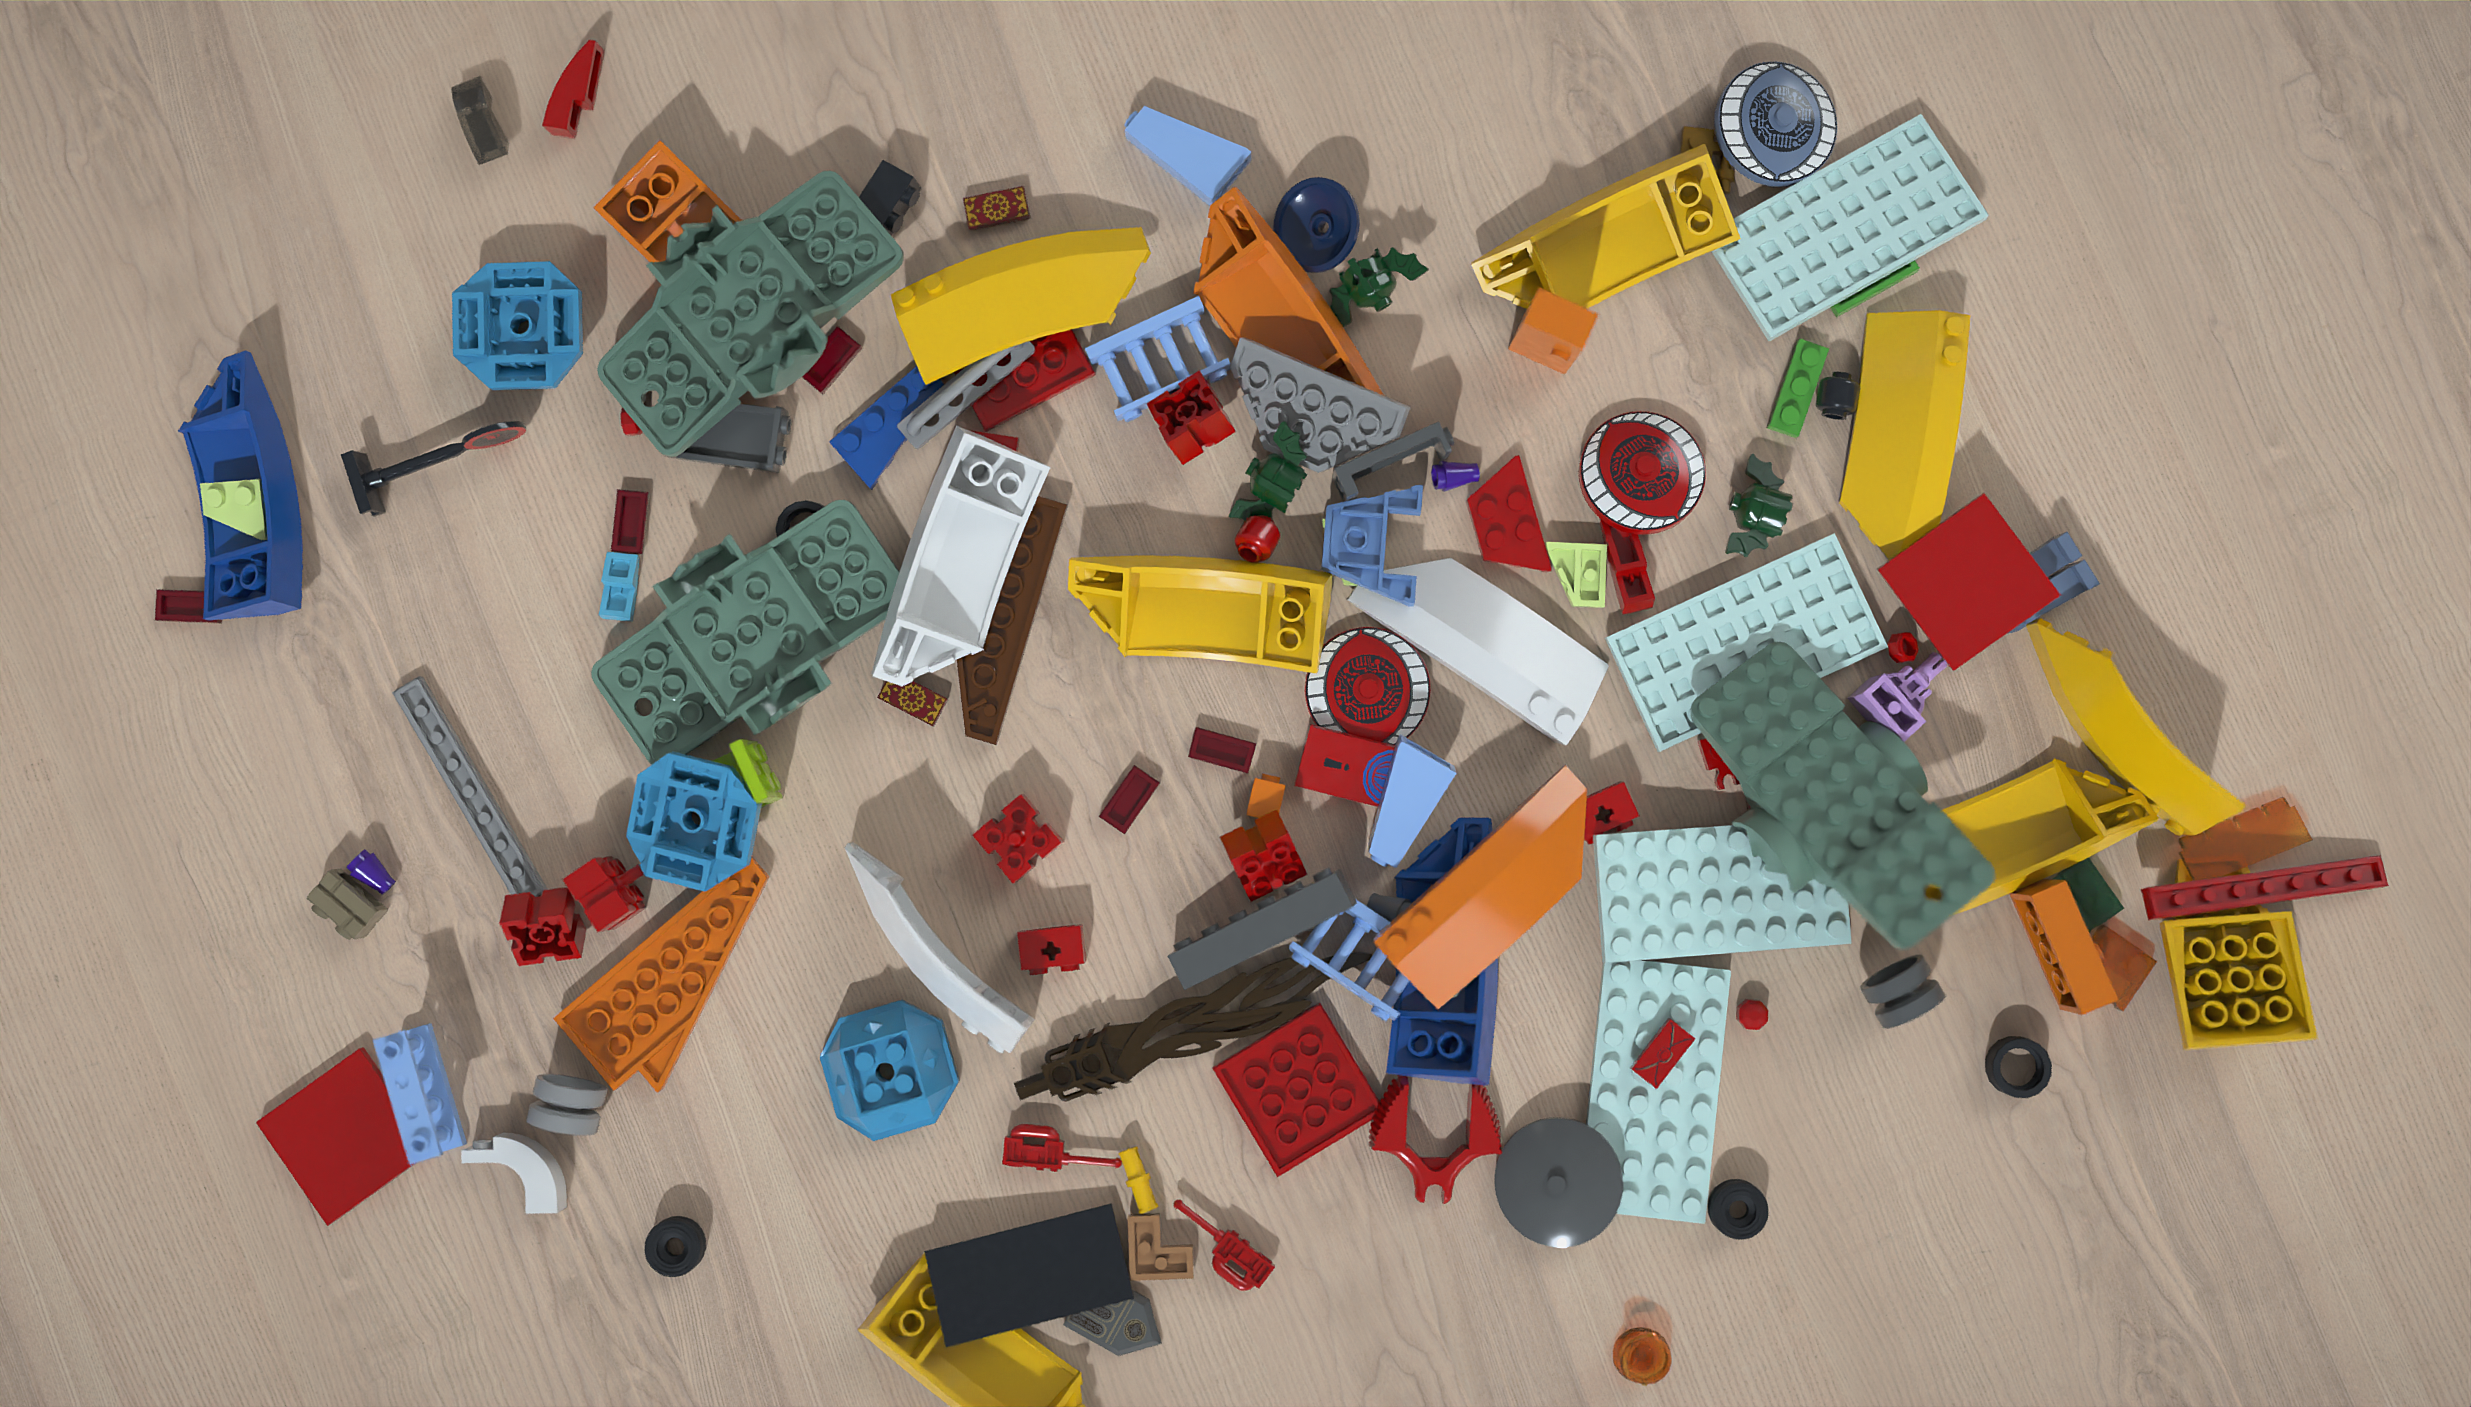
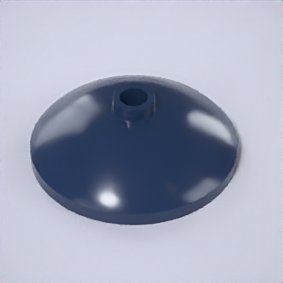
(1302, 218)

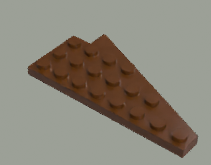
(991, 674)

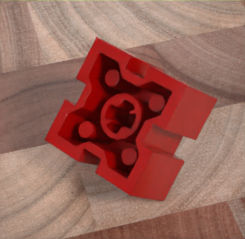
(1191, 418)
(1018, 838)
(1263, 855)
(605, 892)
(543, 926)

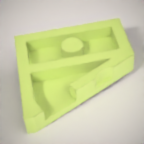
(236, 505)
(1580, 571)

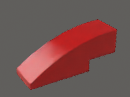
(574, 91)
(1628, 569)

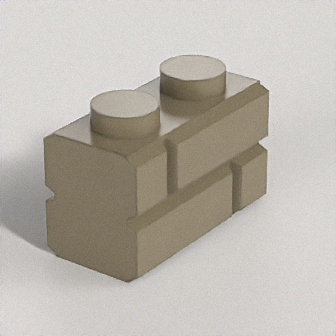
(346, 904)

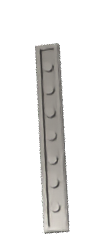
(468, 788)

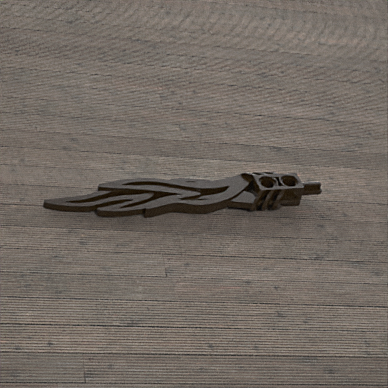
(1132, 1036)

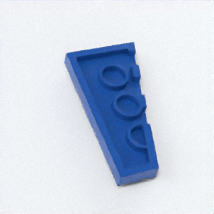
(873, 436)

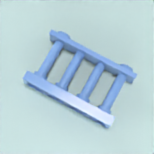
(1133, 340)
(1364, 921)
(420, 1093)

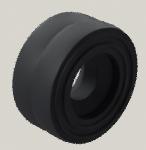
(1756, 1209)
(658, 1254)

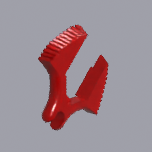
(1389, 1135)

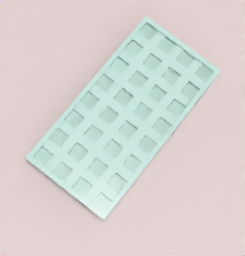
(1848, 227)
(1798, 599)
(1704, 896)
(1667, 1131)

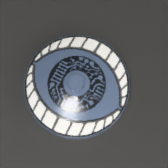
(1775, 124)

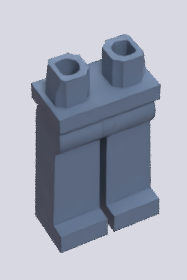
(2070, 580)

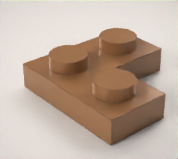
(1149, 1258)

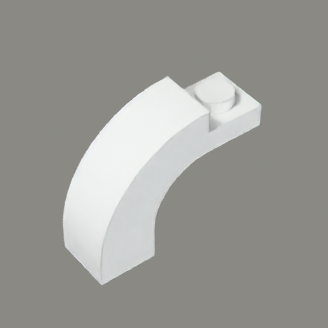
(533, 1163)

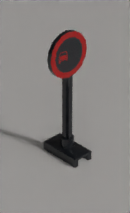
(367, 481)

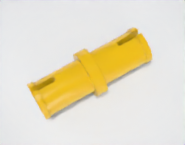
(1138, 1180)

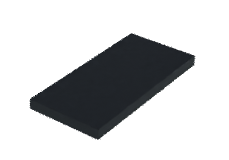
(1028, 1275)

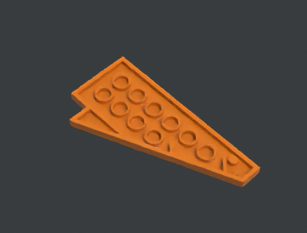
(654, 996)

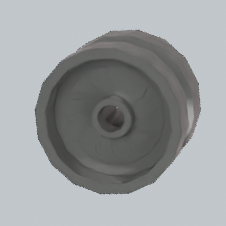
(1902, 991)

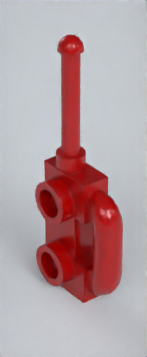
(1044, 1156)
(1232, 1247)

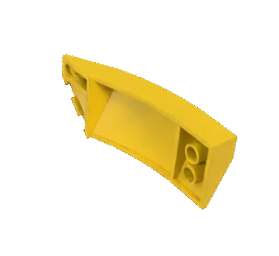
(1615, 235)
(1017, 296)
(1905, 424)
(1207, 608)
(2125, 736)
(2045, 825)
(985, 1372)

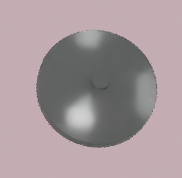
(1558, 1182)

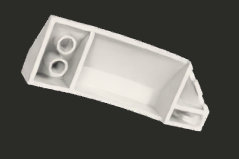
(957, 557)
(1493, 644)
(932, 961)

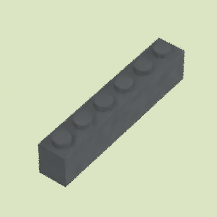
(1261, 929)

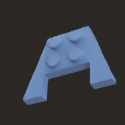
(1357, 542)

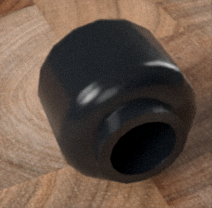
(1837, 396)

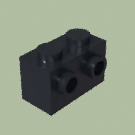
(890, 195)

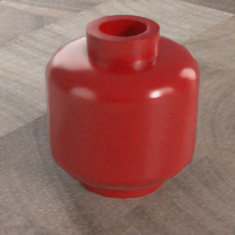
(1257, 538)

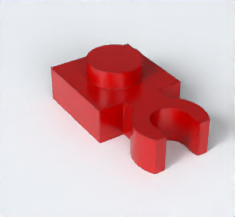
(1712, 761)

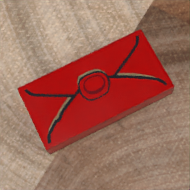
(1662, 1053)

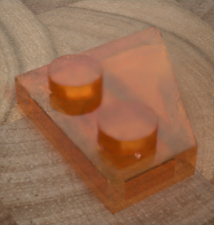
(2123, 963)

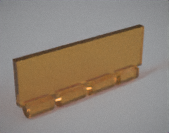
(2250, 843)

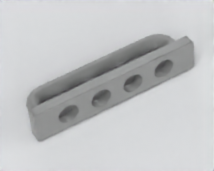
(913, 425)

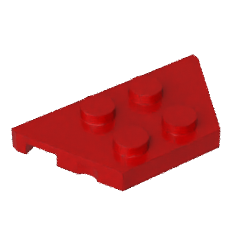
(1507, 520)

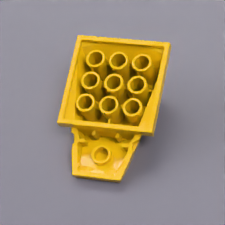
(2237, 976)

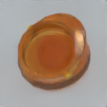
(1642, 1356)

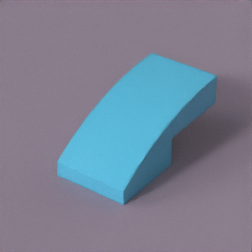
(620, 586)

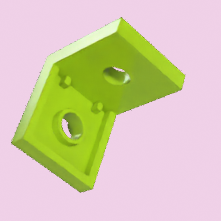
(749, 761)

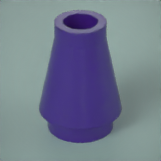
(1453, 475)
(371, 872)

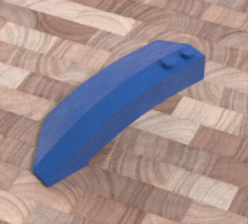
(236, 440)
(1459, 1036)

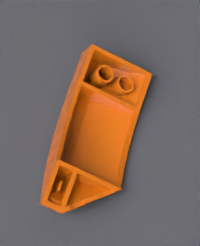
(657, 201)
(1266, 296)
(1492, 892)

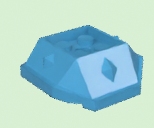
(488, 320)
(663, 826)
(921, 1063)

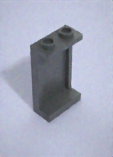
(744, 439)
(1393, 452)

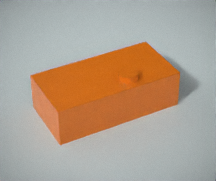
(1553, 331)
(2064, 946)

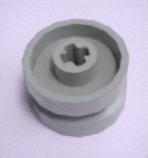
(566, 1104)

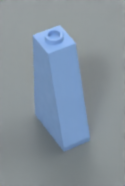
(1189, 154)
(1408, 798)

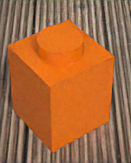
(1265, 796)

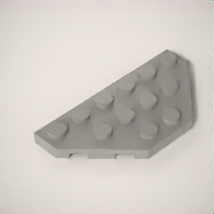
(1329, 412)

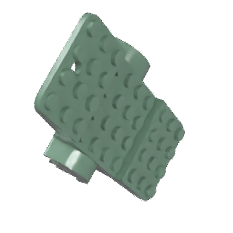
(746, 308)
(748, 632)
(1837, 798)

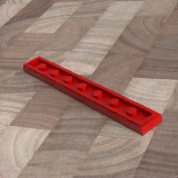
(2264, 887)

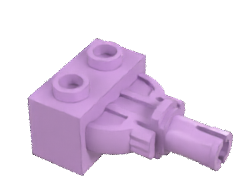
(1898, 697)

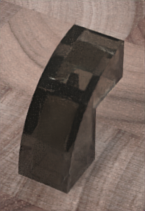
(478, 121)

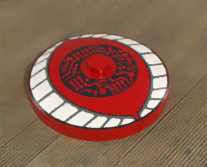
(1642, 472)
(1369, 685)

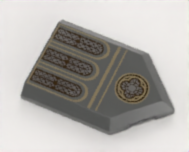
(1118, 1326)

